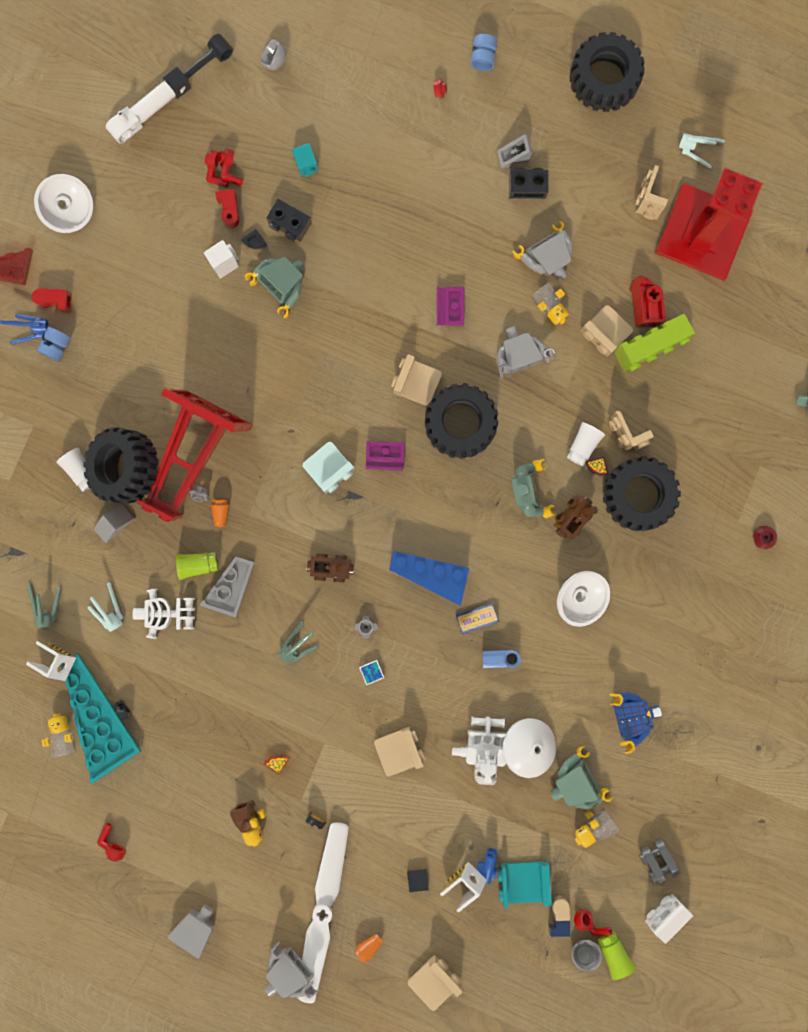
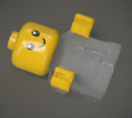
(549, 303)
(61, 739)
(598, 828)

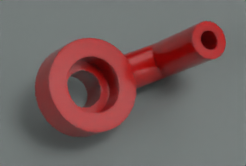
(226, 158)
(211, 160)
(113, 851)
(584, 921)

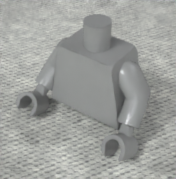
(521, 352)
(288, 974)

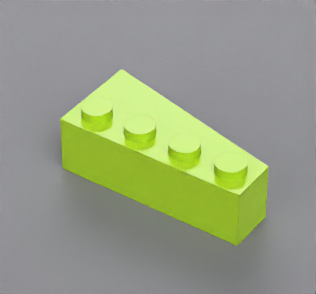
(654, 342)

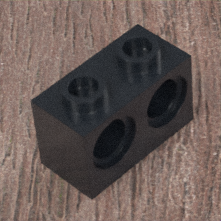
(529, 189)

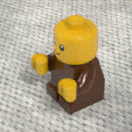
(246, 821)

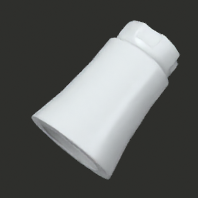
(584, 443)
(72, 464)

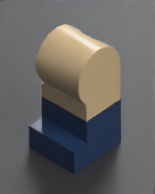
(561, 917)

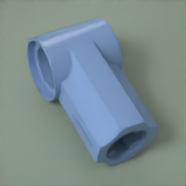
(497, 659)

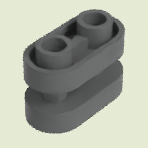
(657, 873)

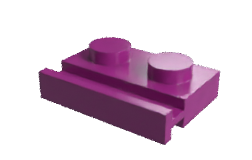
(450, 306)
(385, 456)

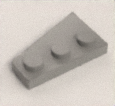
(230, 588)

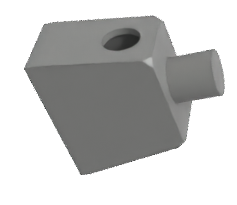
(193, 931)

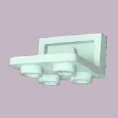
(328, 467)

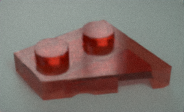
(15, 266)

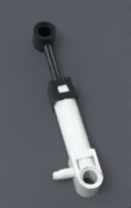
(174, 84)

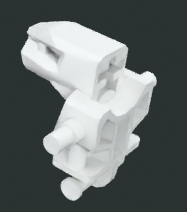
(484, 749)

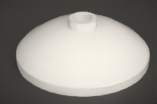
(77, 201)
(588, 604)
(520, 748)

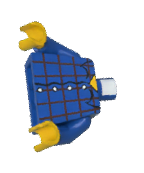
(633, 718)

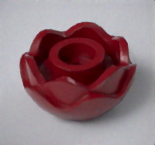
(760, 541)

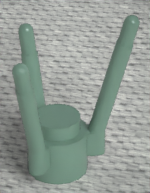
(42, 618)
(289, 652)

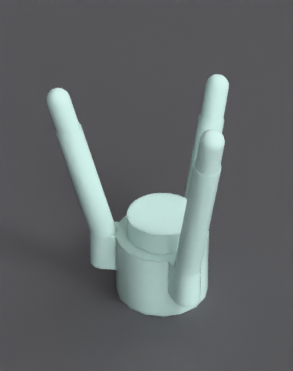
(689, 142)
(109, 621)

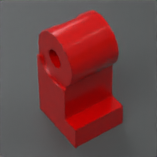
(230, 212)
(52, 297)

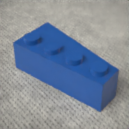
(437, 576)

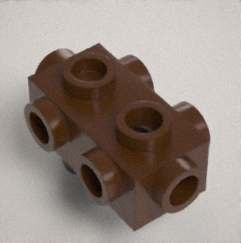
(574, 517)
(336, 568)

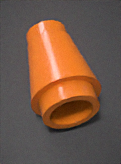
(219, 512)
(368, 948)

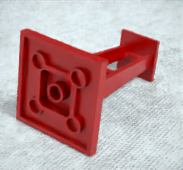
(709, 227)
(191, 406)

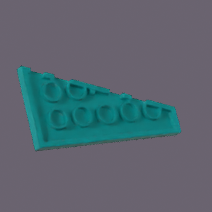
(99, 727)

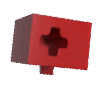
(647, 303)

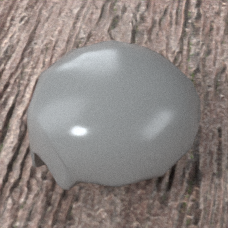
(273, 55)
(586, 955)

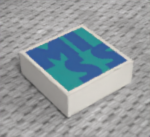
(371, 672)

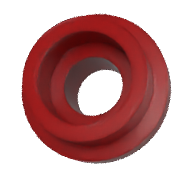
(440, 88)

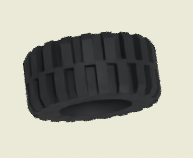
(615, 50)
(461, 395)
(103, 461)
(665, 486)

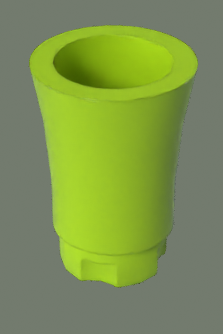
(195, 564)
(616, 957)

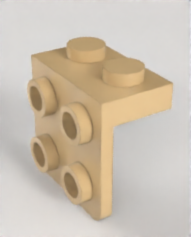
(649, 204)
(606, 330)
(416, 381)
(625, 438)
(399, 751)
(435, 983)

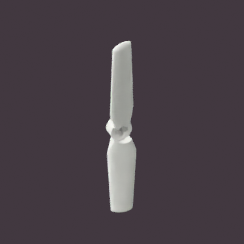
(326, 891)

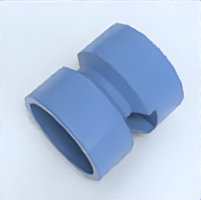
(483, 52)
(53, 344)

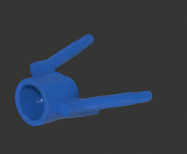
(37, 326)

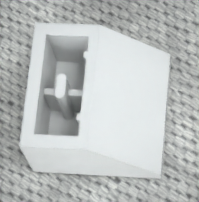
(668, 918)

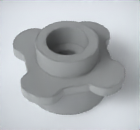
(199, 494)
(366, 632)

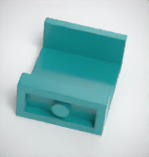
(524, 883)

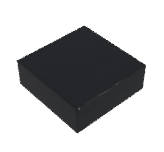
(417, 880)

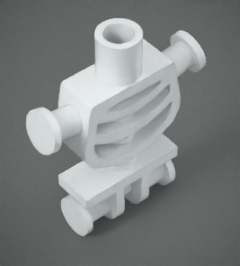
(150, 613)

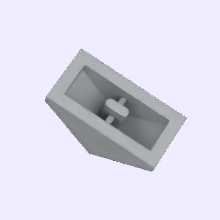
(515, 152)
(113, 523)

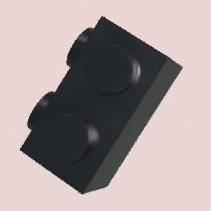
(288, 220)

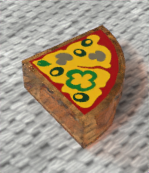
(277, 763)

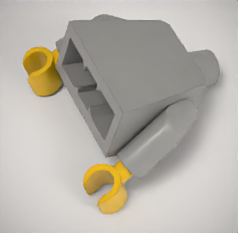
(549, 254)

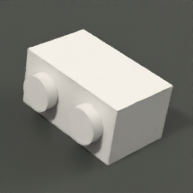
(222, 258)

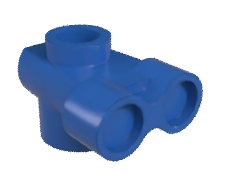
(487, 868)

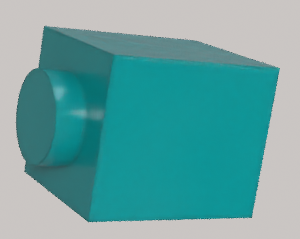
(305, 160)

